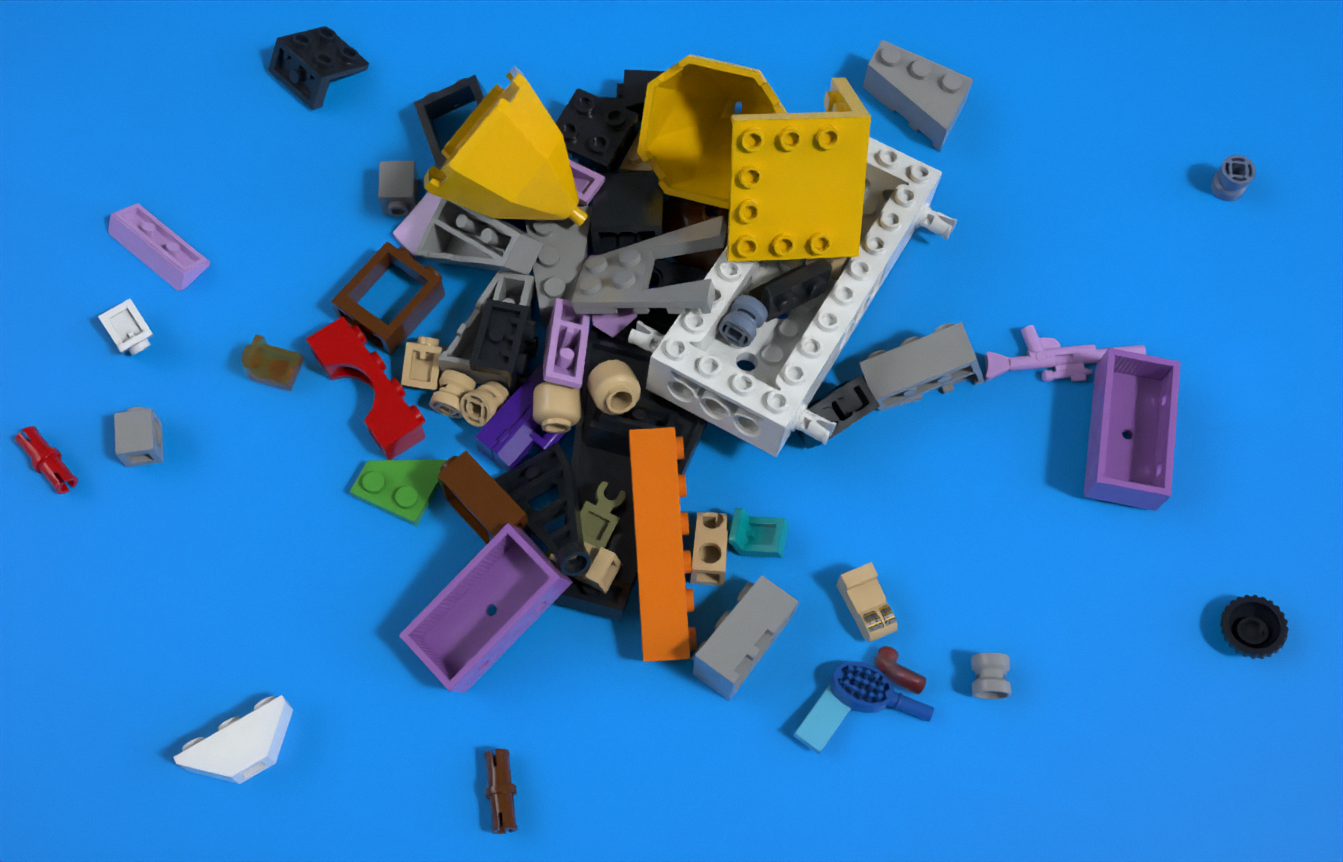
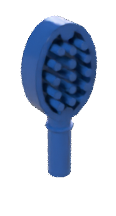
(870, 691)

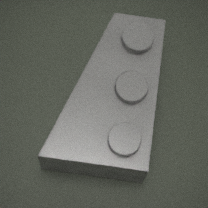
(918, 90)
(477, 241)
(559, 260)

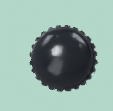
(1254, 626)

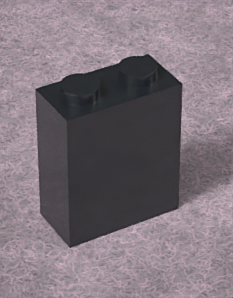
(627, 210)

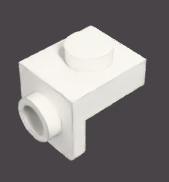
(127, 328)

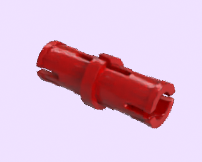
(46, 460)

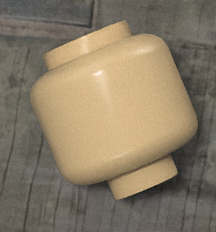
(614, 387)
(556, 407)

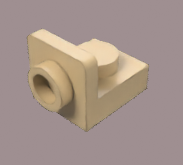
(421, 363)

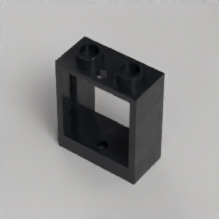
(443, 102)

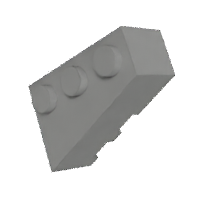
(504, 287)
(921, 366)
(743, 636)

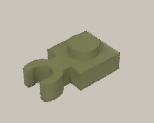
(597, 520)

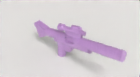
(1046, 354)

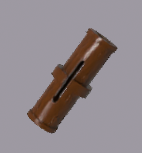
(500, 791)

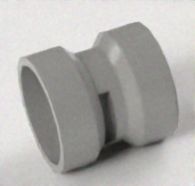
(991, 673)

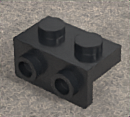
(793, 288)

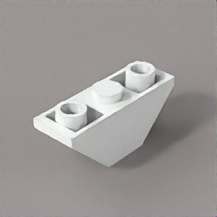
(241, 745)

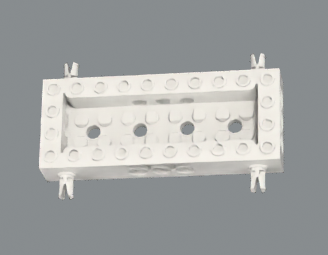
(792, 354)

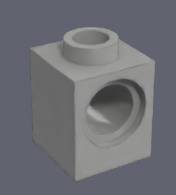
(398, 187)
(138, 437)

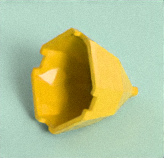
(690, 125)
(509, 160)

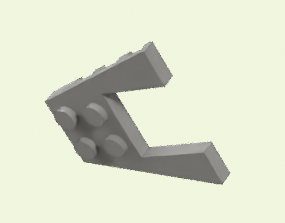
(624, 275)

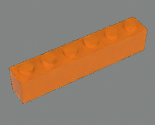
(660, 544)

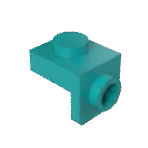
(757, 535)

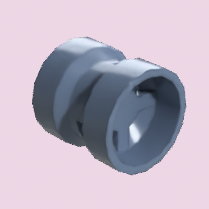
(1233, 177)
(741, 324)

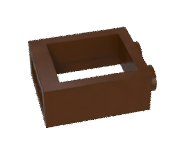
(393, 335)
(479, 497)

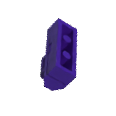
(513, 430)

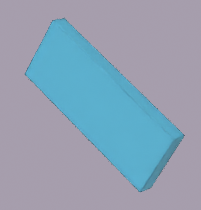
(822, 721)

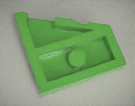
(399, 486)

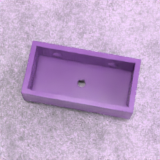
(1140, 398)
(456, 631)

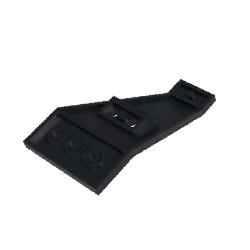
(603, 454)

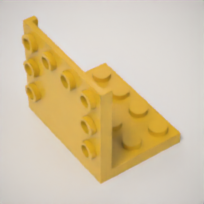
(799, 181)

